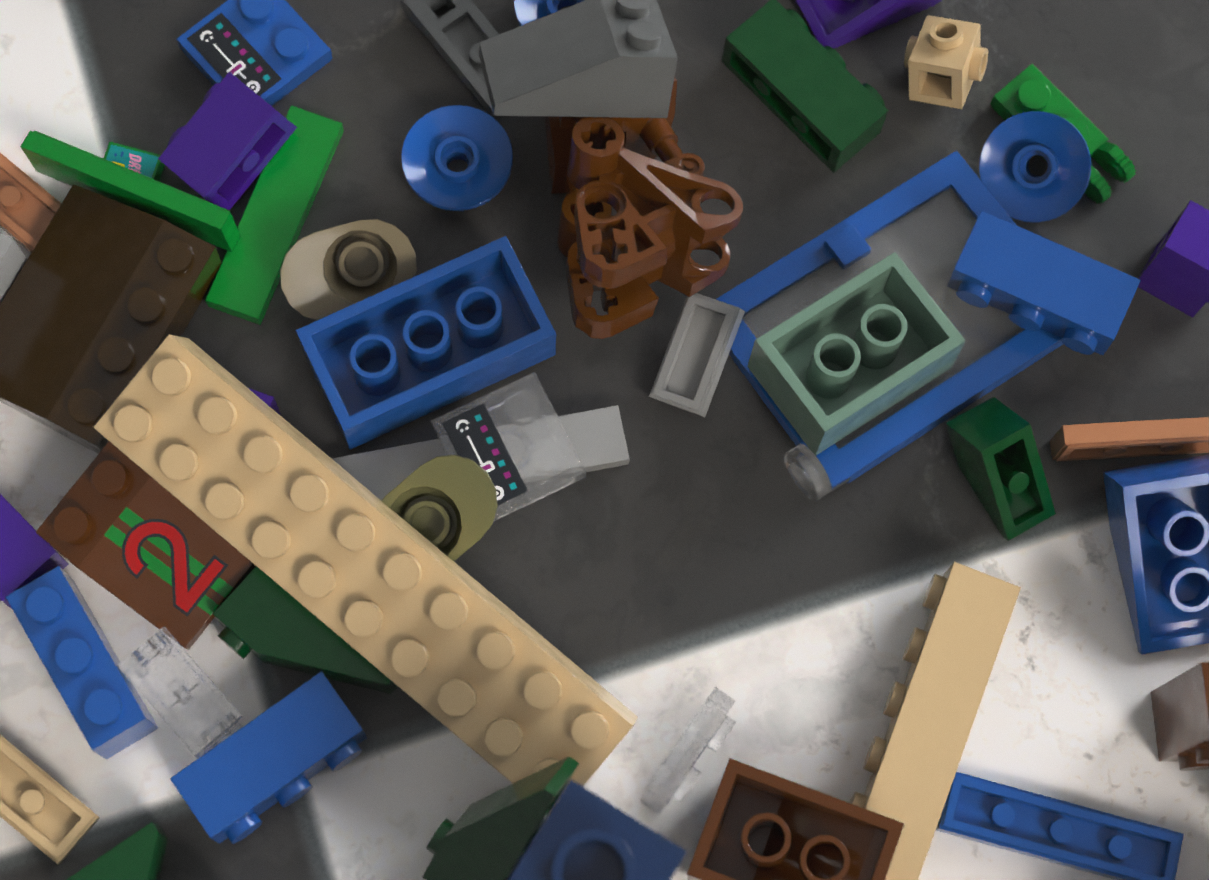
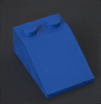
(1163, 549)

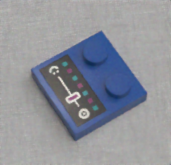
(259, 44)

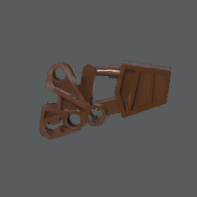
(656, 220)

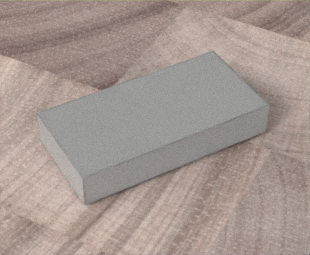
(697, 354)

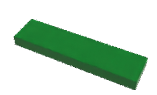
(131, 188)
(275, 217)

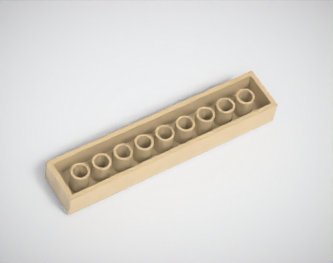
(361, 567)

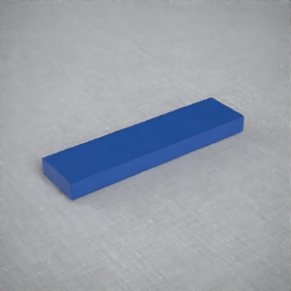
(1059, 831)

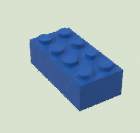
(428, 342)

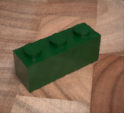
(804, 84)

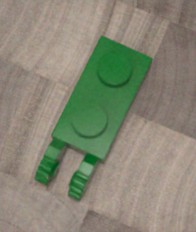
(1035, 92)

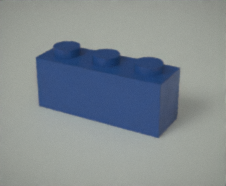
(1042, 284)
(81, 663)
(270, 760)

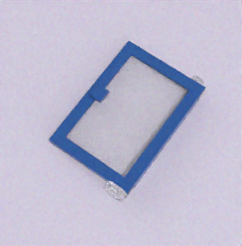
(927, 228)

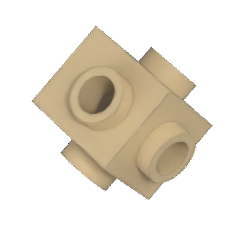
(944, 61)

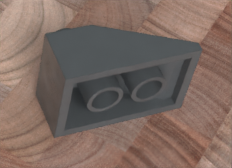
(584, 63)

